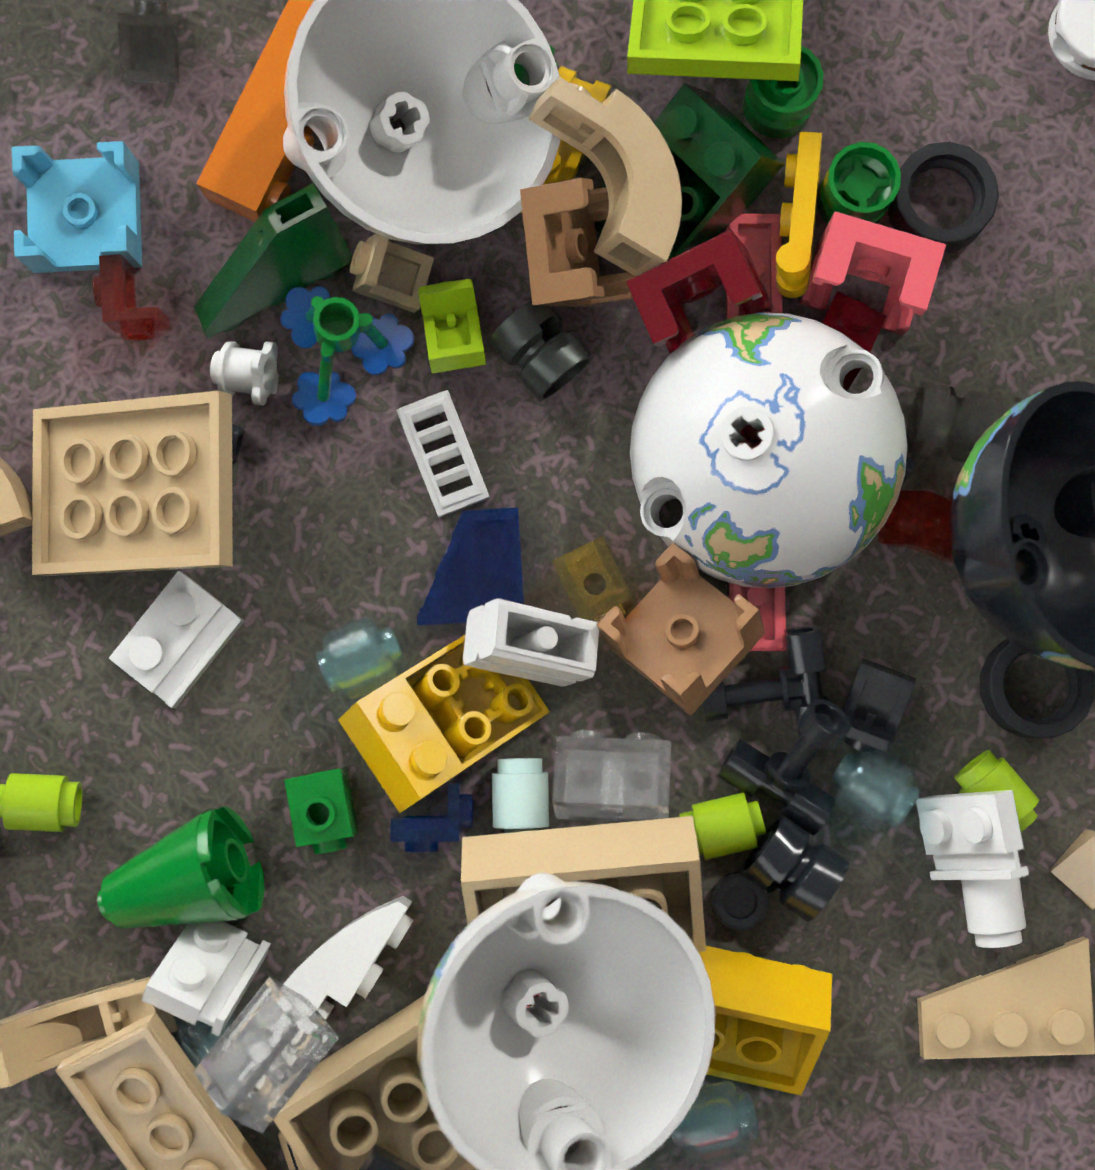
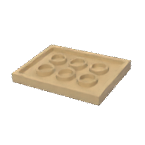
(133, 485)

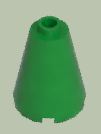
(187, 877)

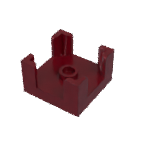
(692, 277)

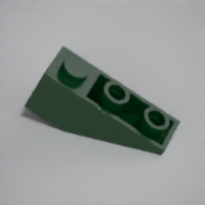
(282, 250)

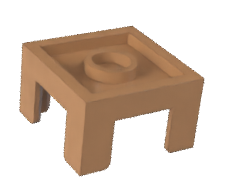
(562, 243)
(683, 632)

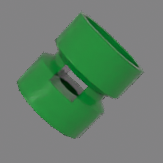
(782, 106)
(863, 176)

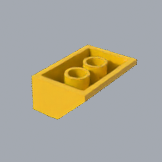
(766, 1019)

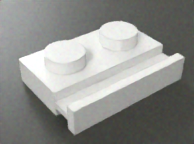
(176, 639)
(972, 835)
(206, 974)

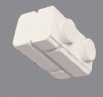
(530, 643)

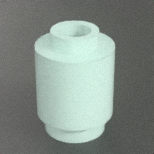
(520, 795)

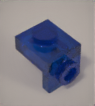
(424, 832)

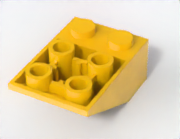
(437, 722)

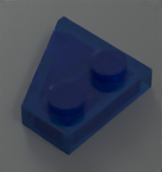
(477, 567)

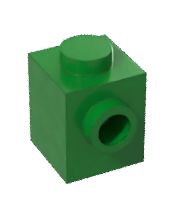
(322, 810)

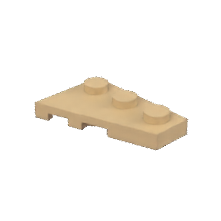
(1016, 1011)

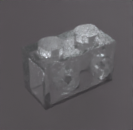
(611, 777)
(265, 1055)

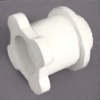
(246, 370)

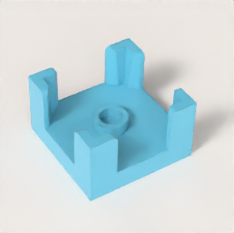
(78, 208)

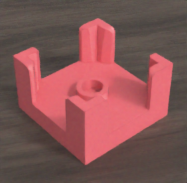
(877, 255)

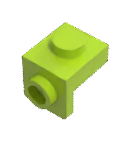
(451, 325)

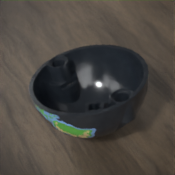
(1029, 525)

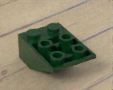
(717, 165)

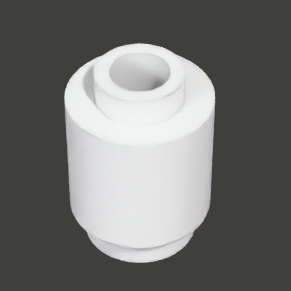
(994, 911)

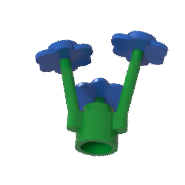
(337, 329)

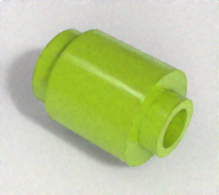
(989, 774)
(40, 802)
(726, 825)

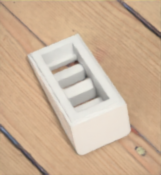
(423, 410)

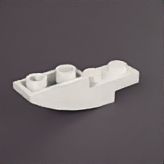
(348, 958)

